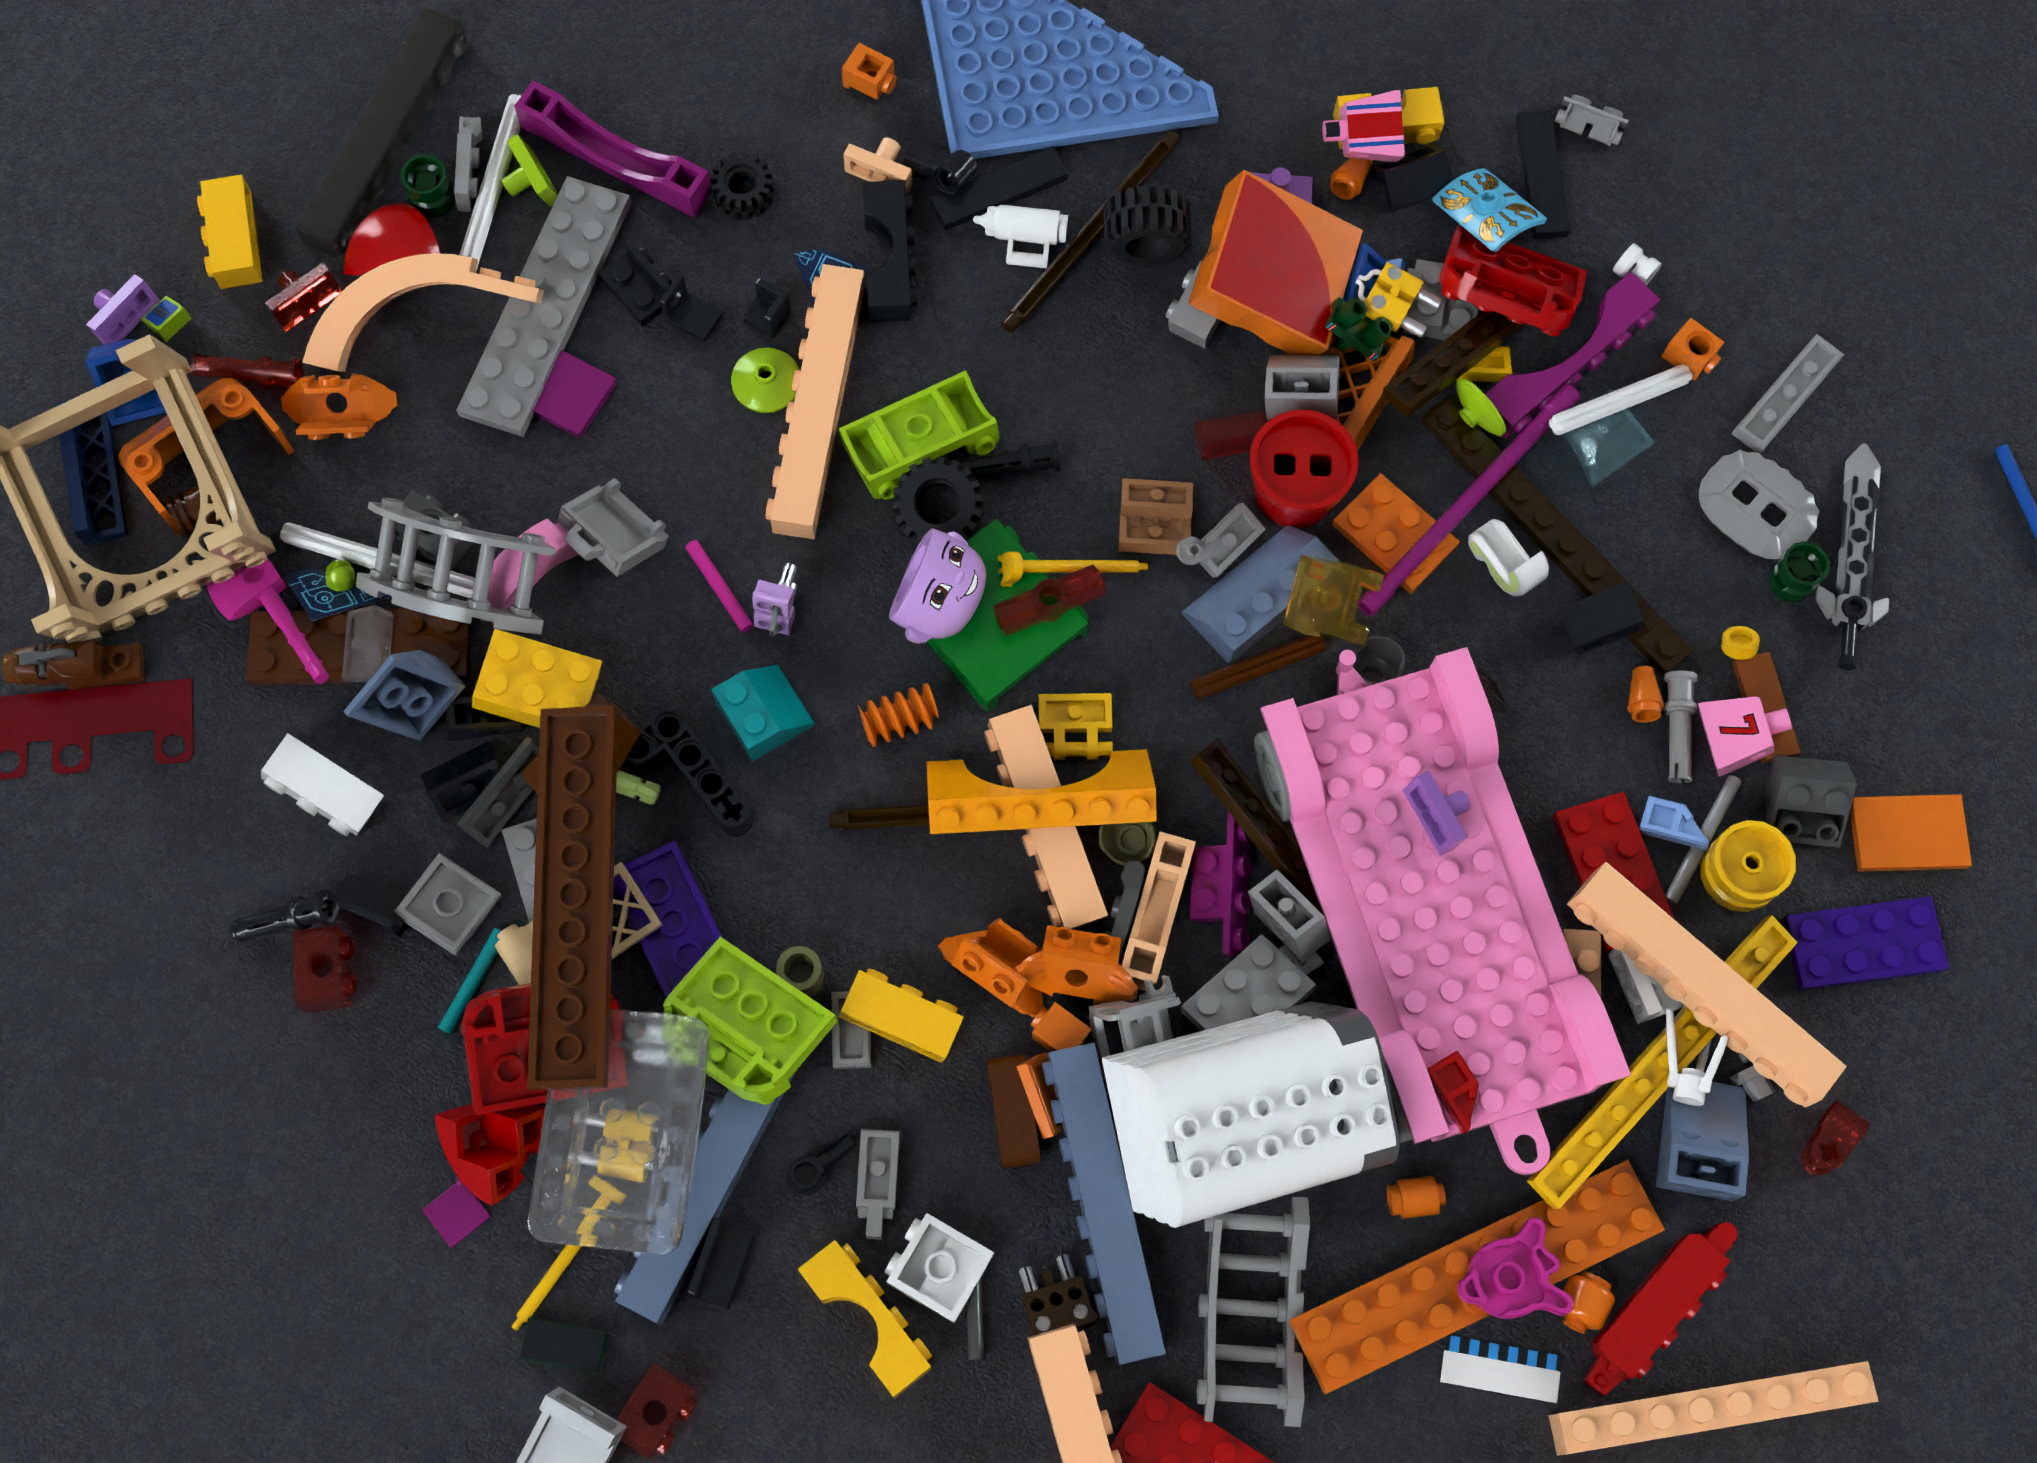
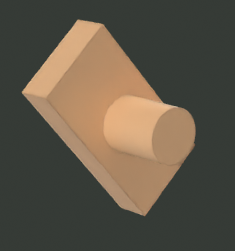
(879, 165)
(1586, 953)

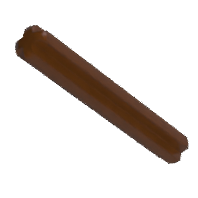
(1257, 665)

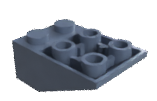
(1705, 1145)

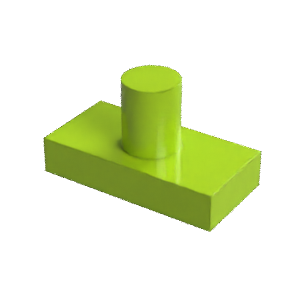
(529, 173)

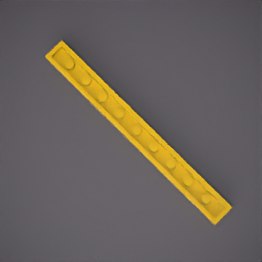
(1634, 1095)

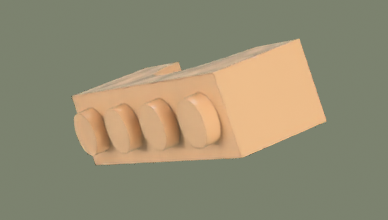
(1157, 908)

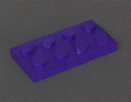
(676, 900)
(1866, 943)

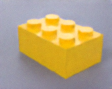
(531, 676)

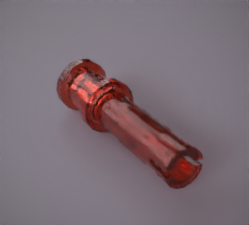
(263, 371)

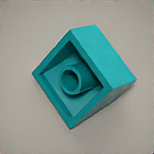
(761, 709)

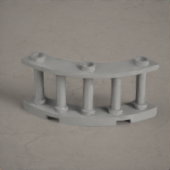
(438, 600)
(1290, 1394)

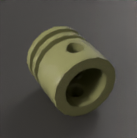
(801, 969)

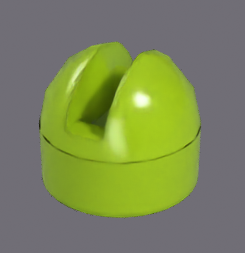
(340, 575)

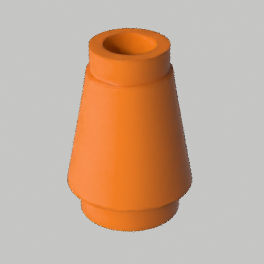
(1350, 178)
(1644, 697)

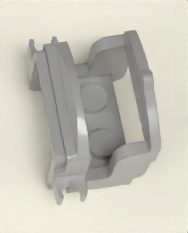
(1138, 1022)

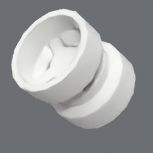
(1645, 268)

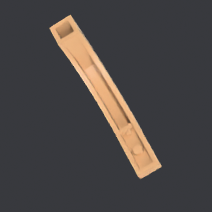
(358, 302)

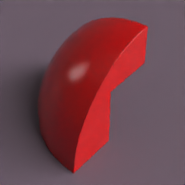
(388, 235)
(490, 1147)

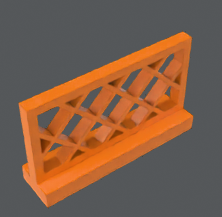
(1371, 404)

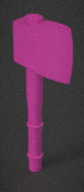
(259, 587)

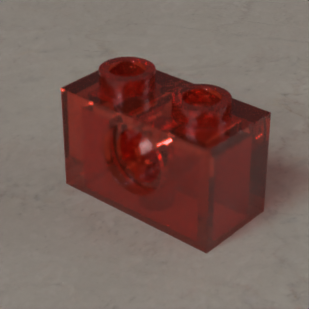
(310, 951)
(662, 1387)

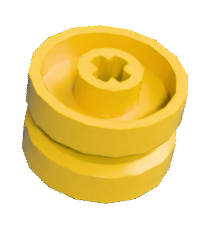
(1748, 866)

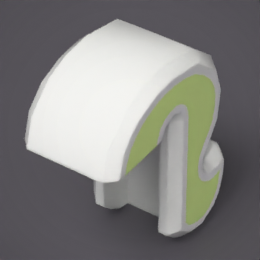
(1507, 559)

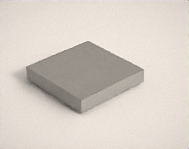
(447, 904)

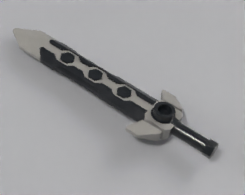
(1851, 601)

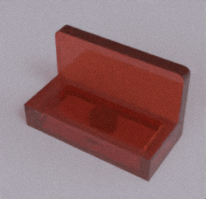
(1228, 434)

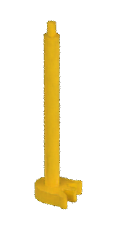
(1014, 566)
(545, 1285)

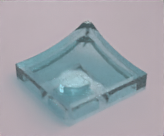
(1608, 444)

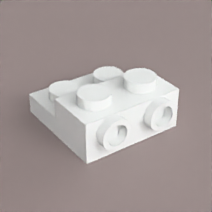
(938, 1267)

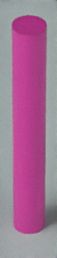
(719, 586)

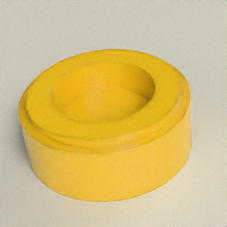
(1740, 642)

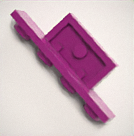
(1221, 887)

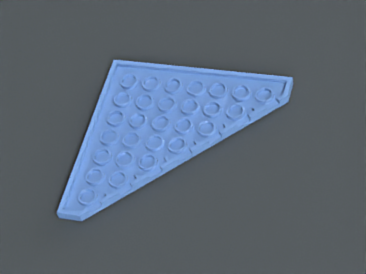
(1050, 77)

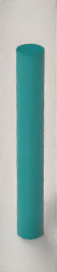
(470, 984)

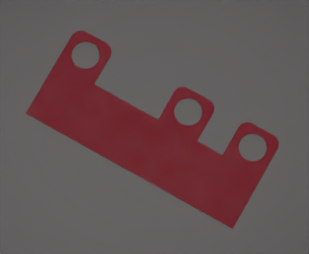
(81, 713)

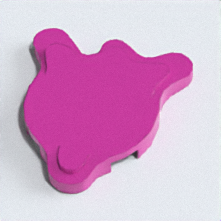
(1513, 1275)

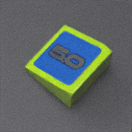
(166, 318)

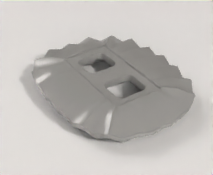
(1744, 522)

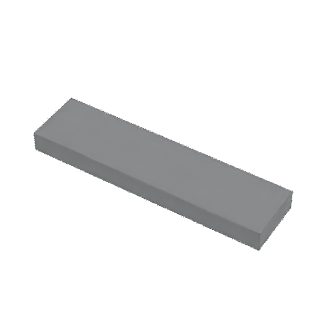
(1787, 394)

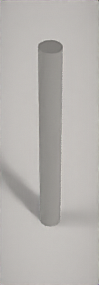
(1708, 829)

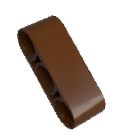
(1012, 1113)

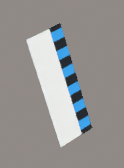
(1501, 1368)

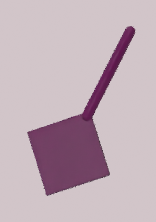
(456, 1213)

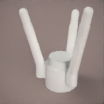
(1692, 1084)

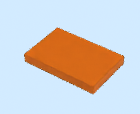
(1910, 833)

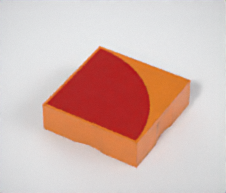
(1275, 265)

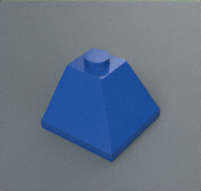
(106, 366)

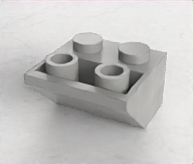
(1302, 384)

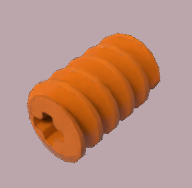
(899, 714)

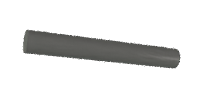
(975, 1323)

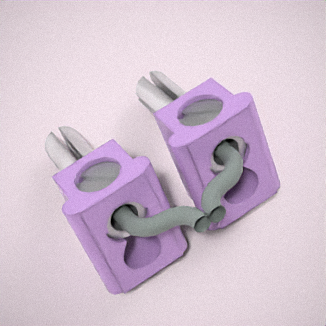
(775, 602)

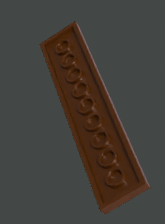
(573, 899)

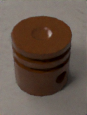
(186, 510)

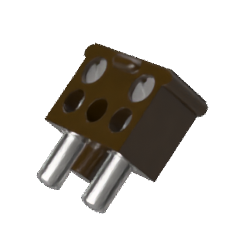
(1069, 1311)

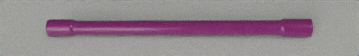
(1372, 601)

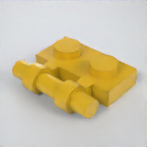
(1076, 714)

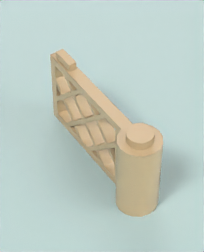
(516, 942)

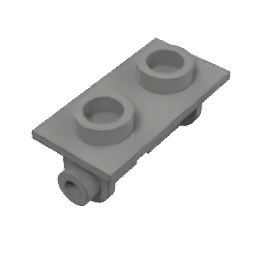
(1604, 121)

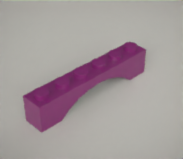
(659, 175)
(1621, 312)

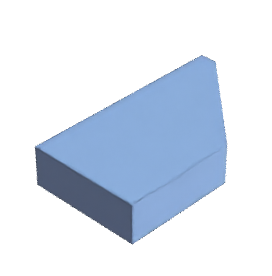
(1671, 823)

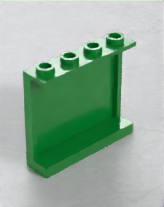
(980, 652)

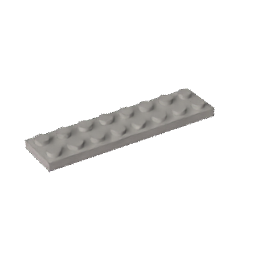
(533, 334)

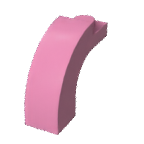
(508, 563)

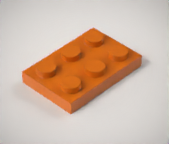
(1386, 525)

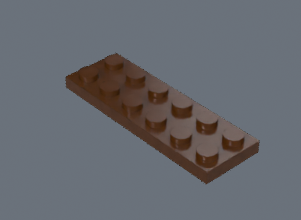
(276, 662)

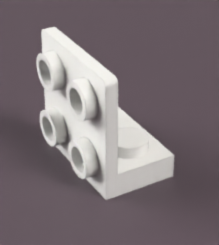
(1642, 991)

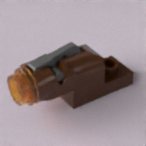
(75, 664)

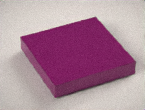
(573, 394)

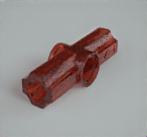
(1029, 610)

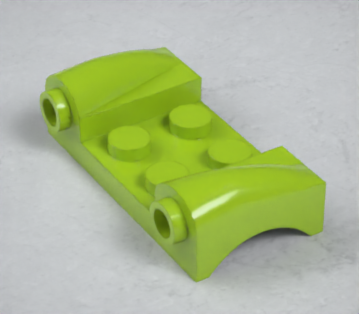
(916, 429)

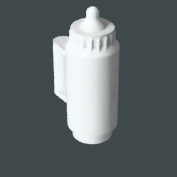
(1025, 225)

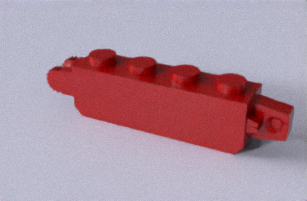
(1658, 1306)

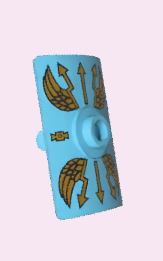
(1487, 208)

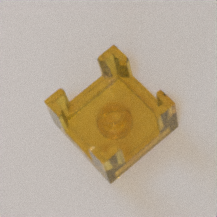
(1327, 598)

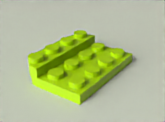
(754, 1021)

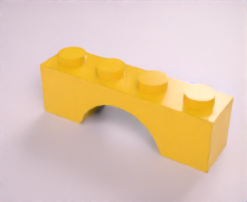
(835, 1278)

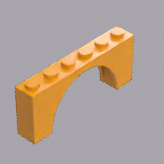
(1115, 795)

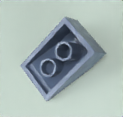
(407, 694)

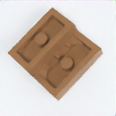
(1154, 515)

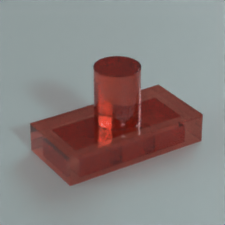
(302, 295)

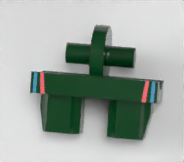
(1354, 329)

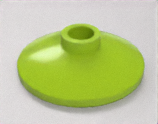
(769, 393)
(1478, 408)

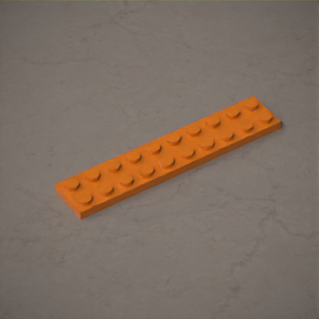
(1421, 1298)

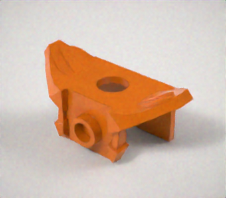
(366, 404)
(991, 962)
(1079, 966)

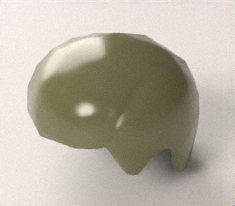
(1127, 841)

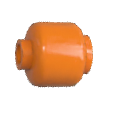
(1590, 1302)

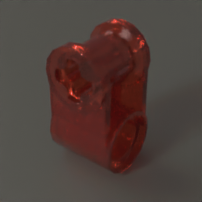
(1837, 1135)

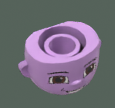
(939, 588)

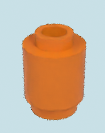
(1415, 1197)

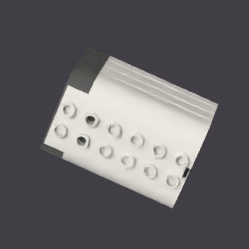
(1251, 1111)

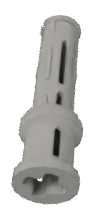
(1680, 711)

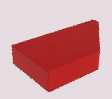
(1455, 1088)

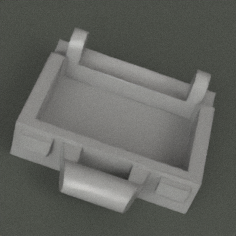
(611, 528)

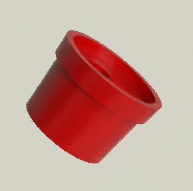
(1302, 497)

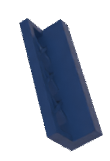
(80, 484)

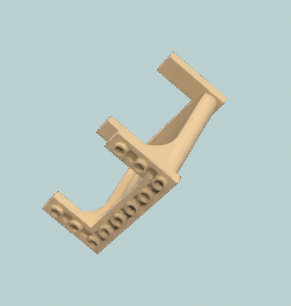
(72, 610)

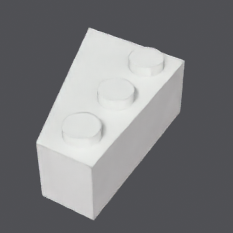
(320, 786)

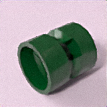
(428, 185)
(1799, 572)

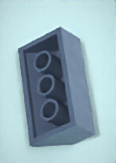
(1253, 595)

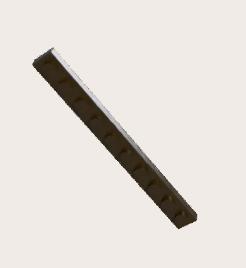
(1552, 530)

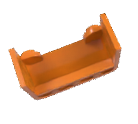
(152, 449)

